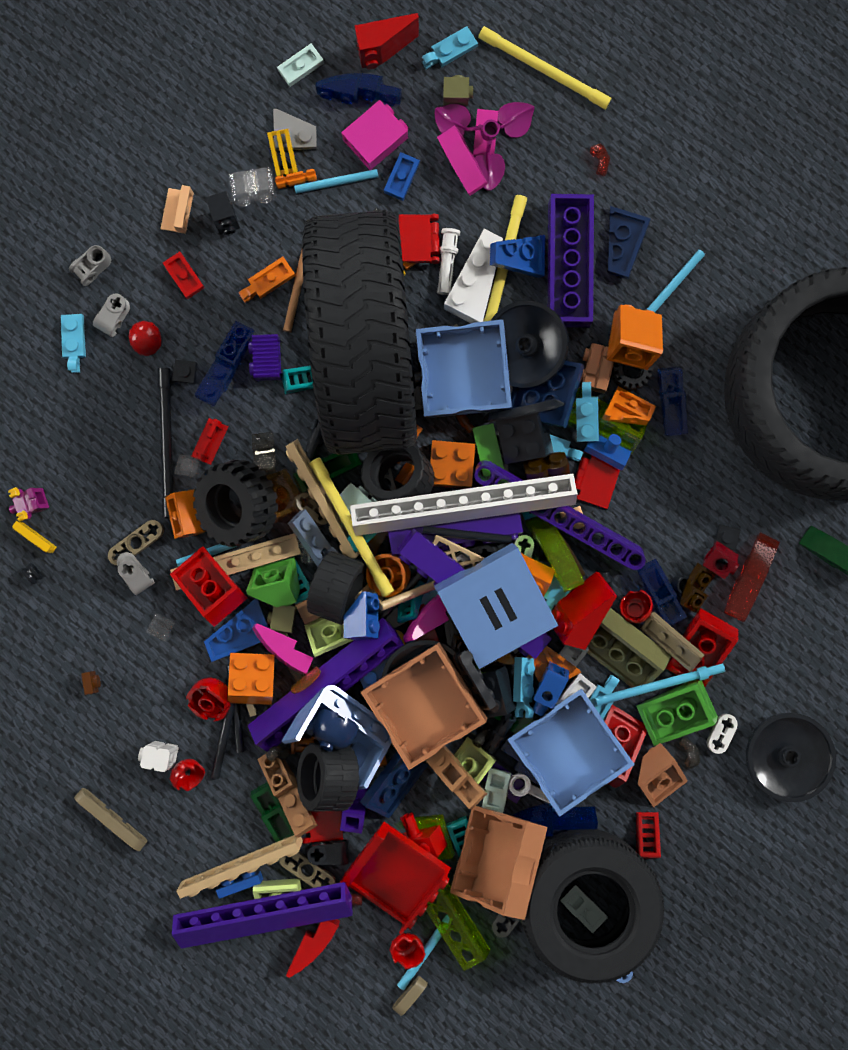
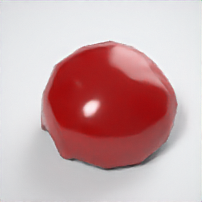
(145, 338)
(640, 610)
(187, 782)
(407, 950)

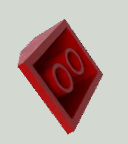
(384, 38)
(208, 586)
(583, 611)
(711, 637)
(630, 735)

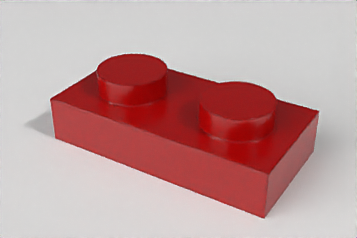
(183, 275)

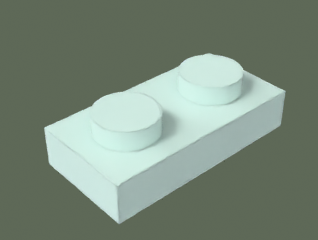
(300, 65)

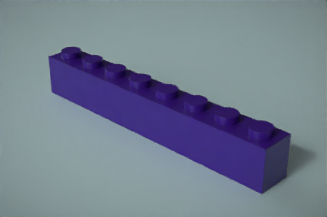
(440, 566)
(341, 671)
(262, 915)

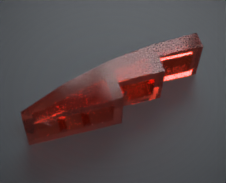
(751, 577)

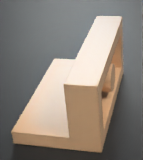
(177, 209)

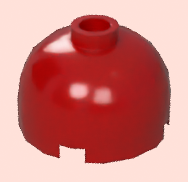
(209, 699)

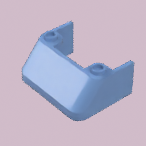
(371, 739)

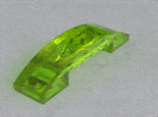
(557, 553)

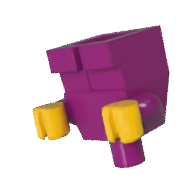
(27, 502)

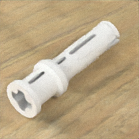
(448, 251)

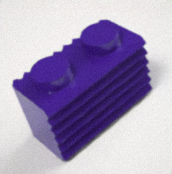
(266, 357)

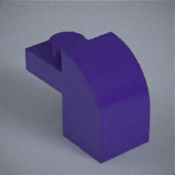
(354, 817)

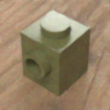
(457, 90)
(282, 619)

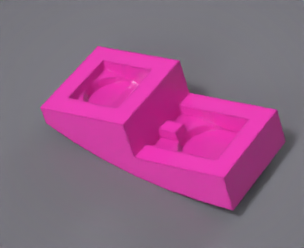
(480, 144)

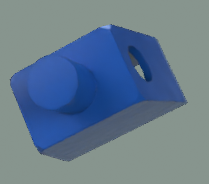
(553, 680)

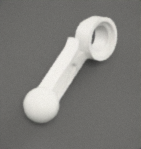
(528, 788)

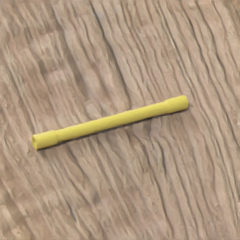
(591, 94)
(516, 215)
(378, 576)

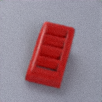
(656, 853)

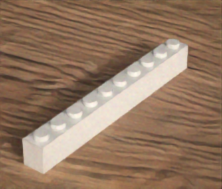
(463, 504)

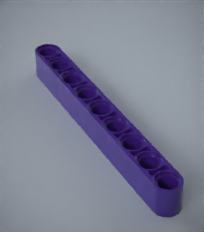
(572, 516)

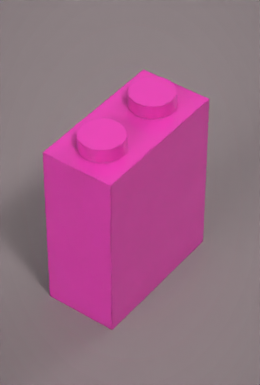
(375, 134)

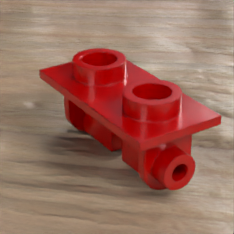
(210, 441)

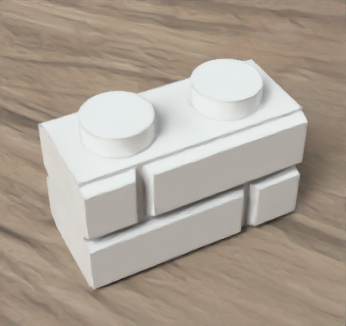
(158, 756)

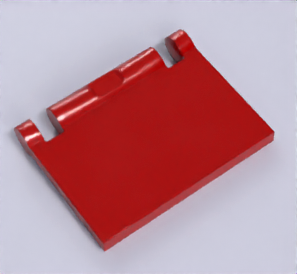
(419, 238)
(595, 481)
(327, 827)

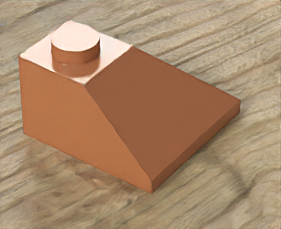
(659, 775)

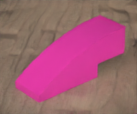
(462, 160)
(428, 618)
(283, 649)

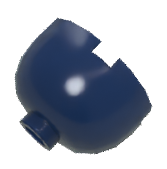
(333, 731)

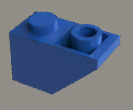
(362, 618)

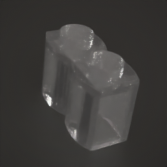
(252, 186)

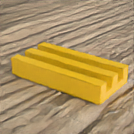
(274, 154)
(34, 537)

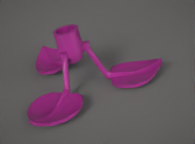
(513, 117)

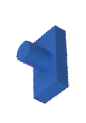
(609, 451)

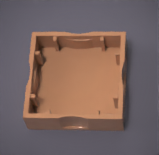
(424, 705)
(499, 861)

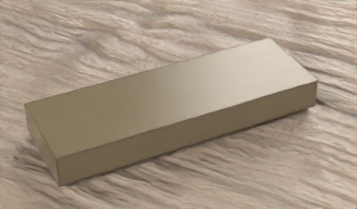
(672, 642)

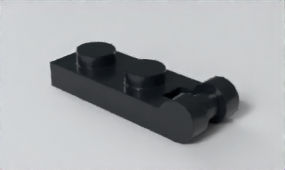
(474, 679)

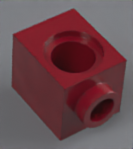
(719, 551)

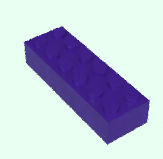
(571, 258)
(503, 524)

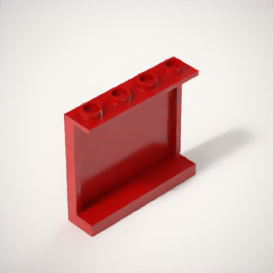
(397, 875)

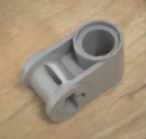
(88, 264)
(110, 316)
(135, 575)

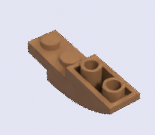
(456, 777)
(284, 787)

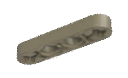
(110, 819)

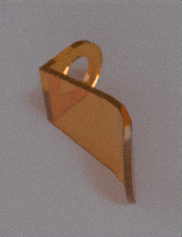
(305, 680)

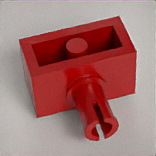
(428, 838)

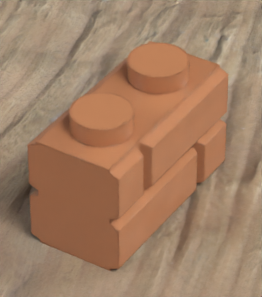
(597, 368)

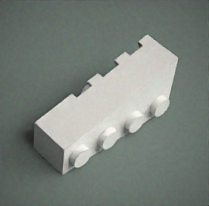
(473, 286)

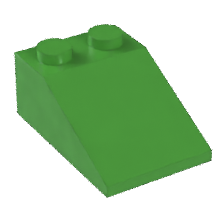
(678, 712)

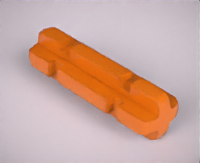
(295, 178)

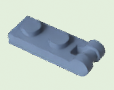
(310, 536)

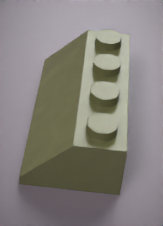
(627, 651)

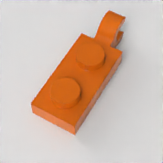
(267, 280)

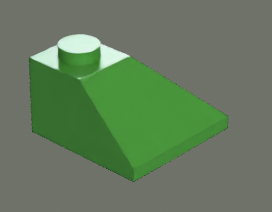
(275, 583)

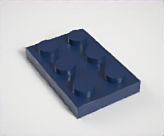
(392, 786)

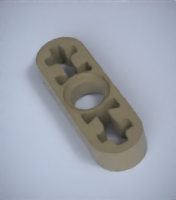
(127, 541)
(308, 879)

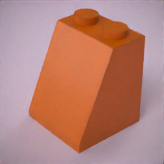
(635, 337)

